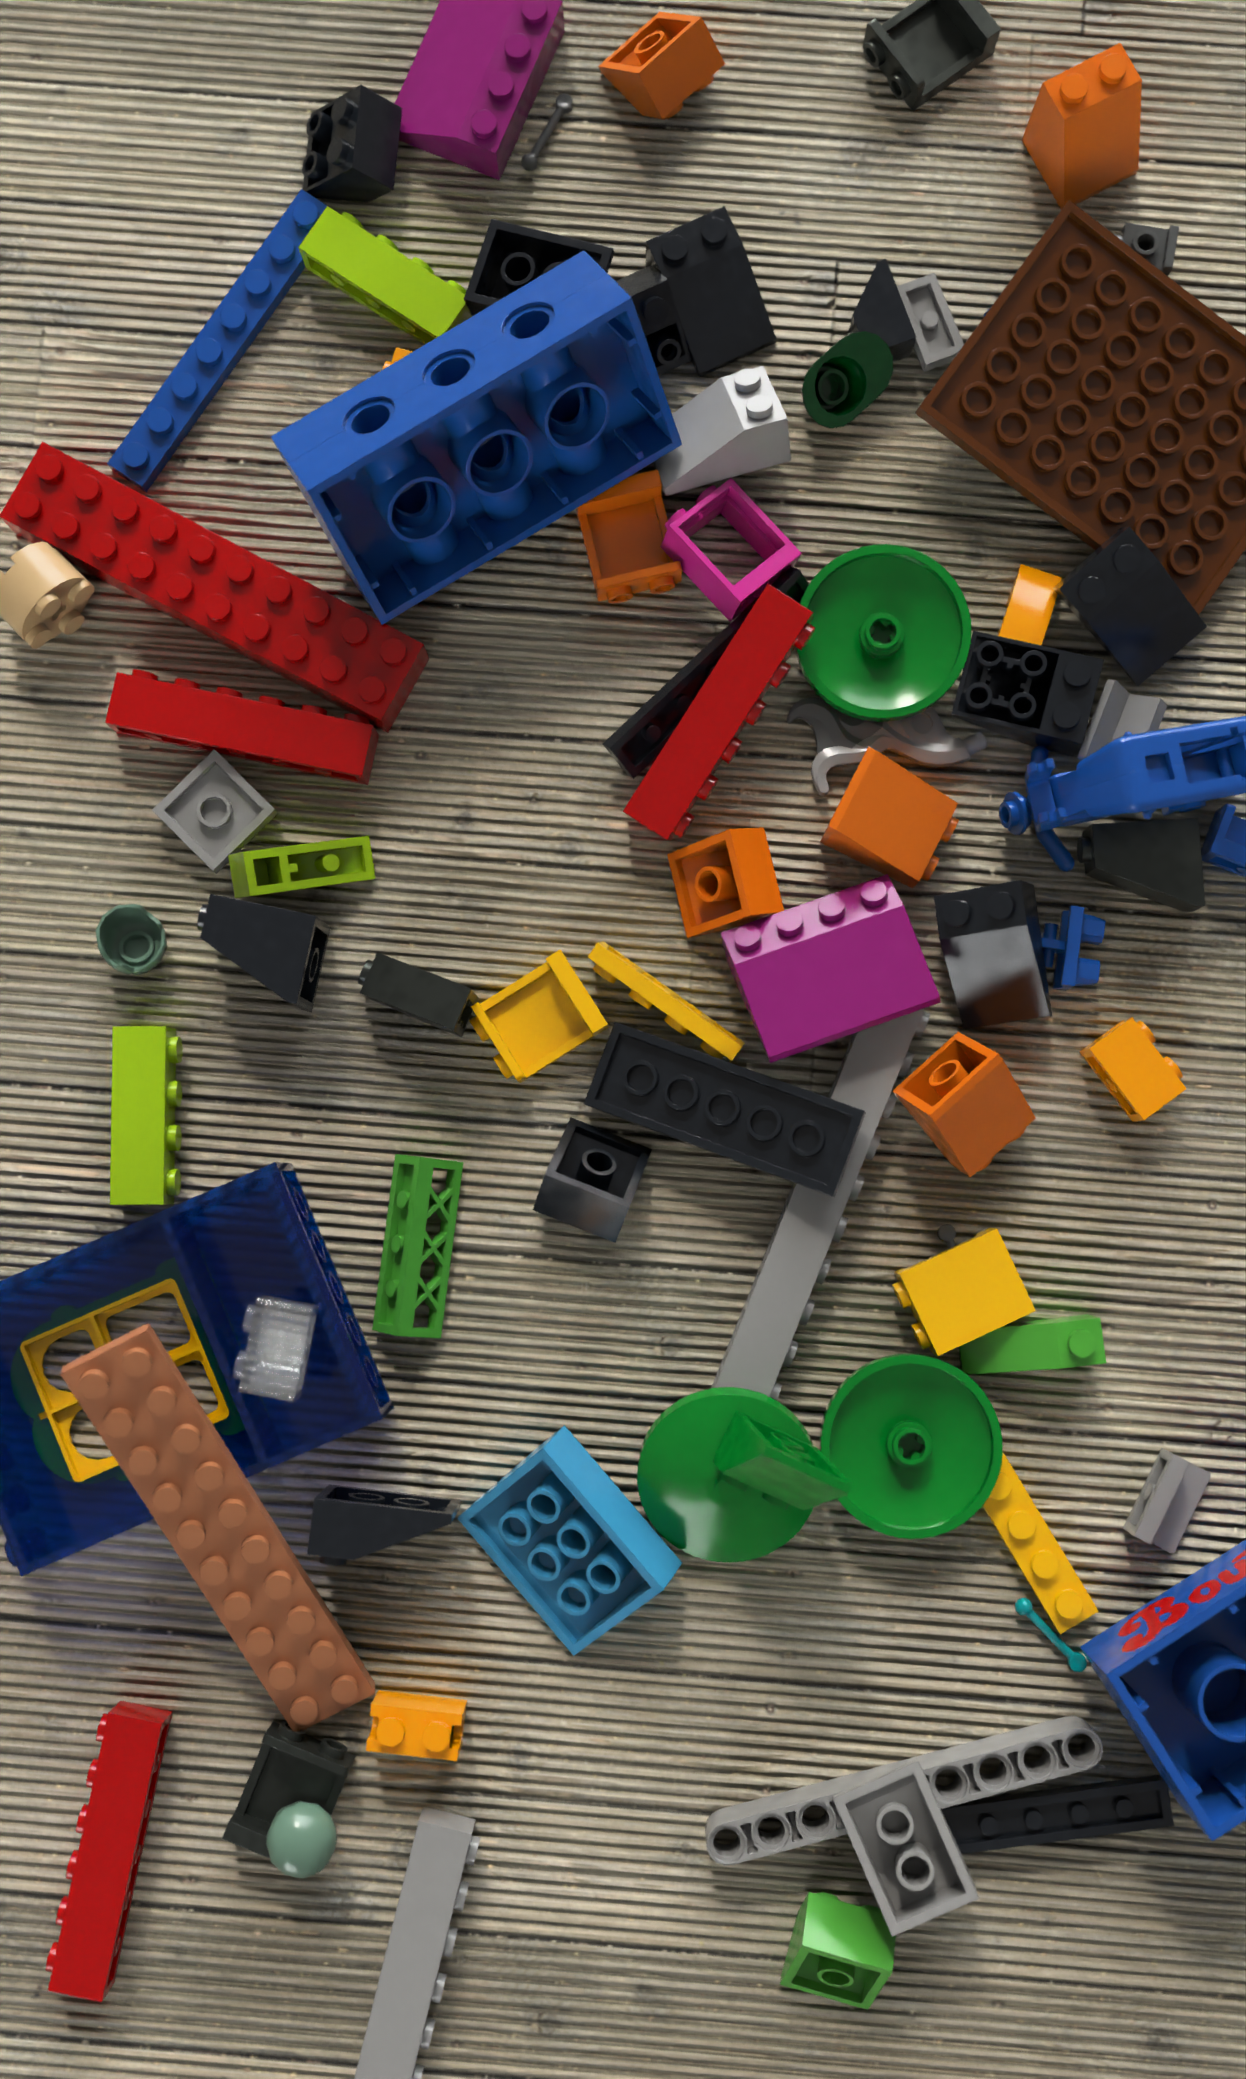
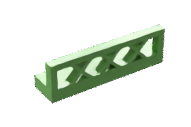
(403, 1252)

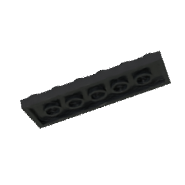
(725, 1109)

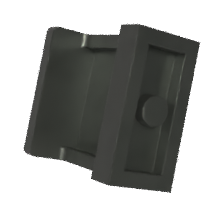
(930, 46)
(287, 1771)

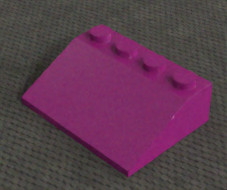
(478, 79)
(829, 968)

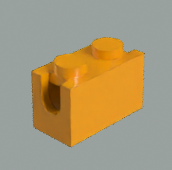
(1134, 1069)
(417, 1725)

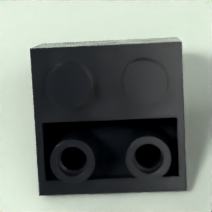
(352, 147)
(658, 318)

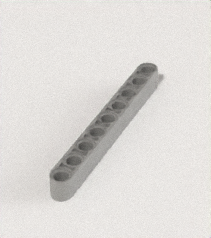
(967, 1786)

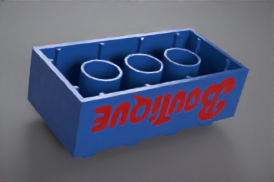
(1183, 1687)

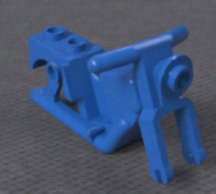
(1130, 775)

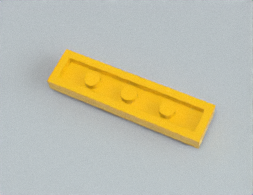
(650, 991)
(1037, 1552)

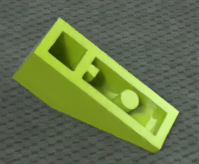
(301, 866)

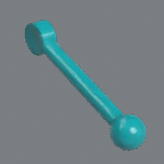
(1075, 1660)

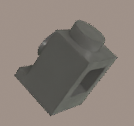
(1152, 243)

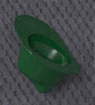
(847, 379)

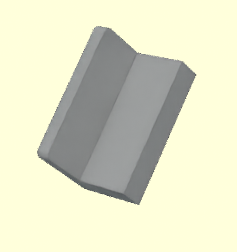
(1120, 713)
(1167, 1501)

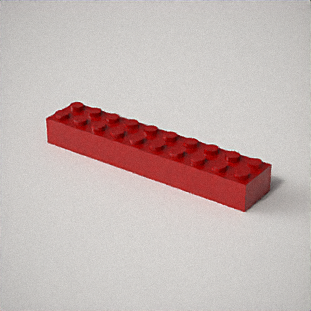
(216, 587)

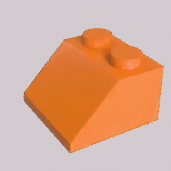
(664, 64)
(725, 881)

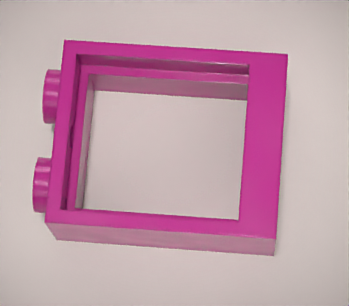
(751, 525)

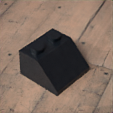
(592, 1179)

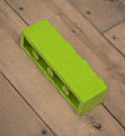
(382, 277)
(144, 1115)

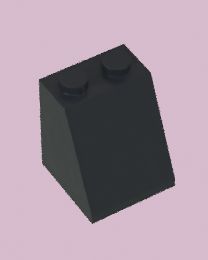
(270, 944)

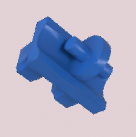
(1074, 929)

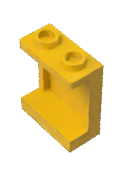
(538, 1018)
(963, 1293)

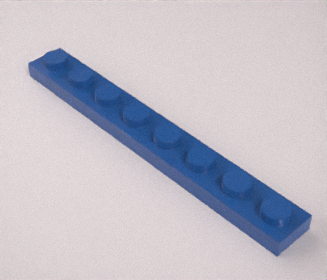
(217, 347)

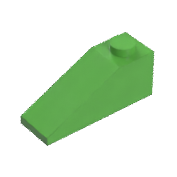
(1036, 1346)

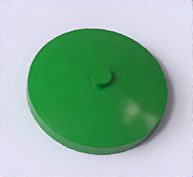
(885, 633)
(913, 1445)
(685, 1488)

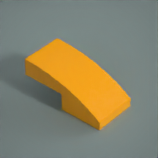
(1029, 605)

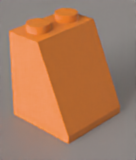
(1087, 126)
(891, 820)
(966, 1103)

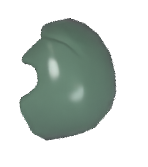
(131, 939)
(301, 1839)

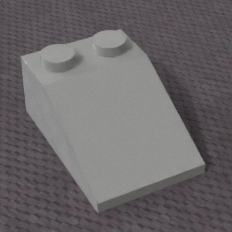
(726, 433)
(905, 1847)

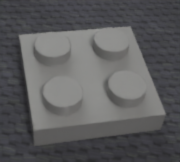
(215, 811)

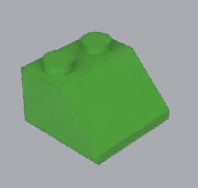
(839, 1951)

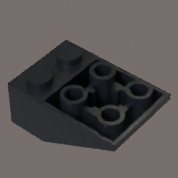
(1028, 692)

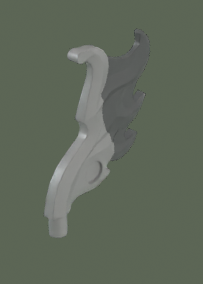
(844, 739)

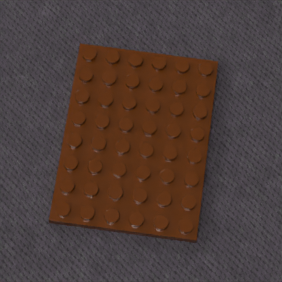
(1108, 402)

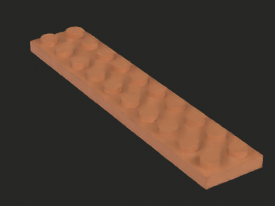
(218, 1526)

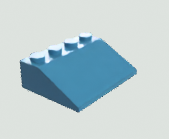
(570, 1541)

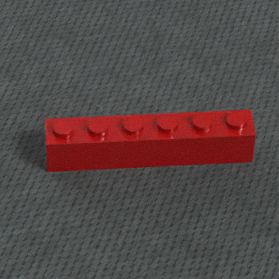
(720, 712)
(243, 727)
(109, 1850)

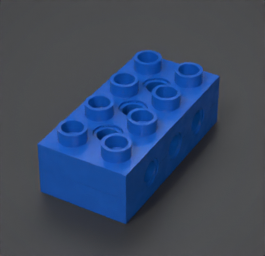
(482, 435)

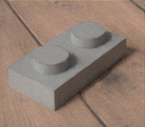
(932, 322)

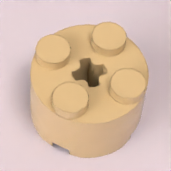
(43, 594)

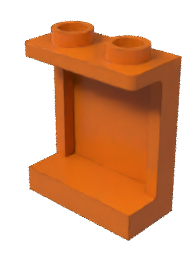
(624, 539)

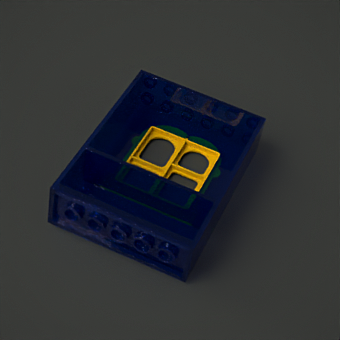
(215, 1260)

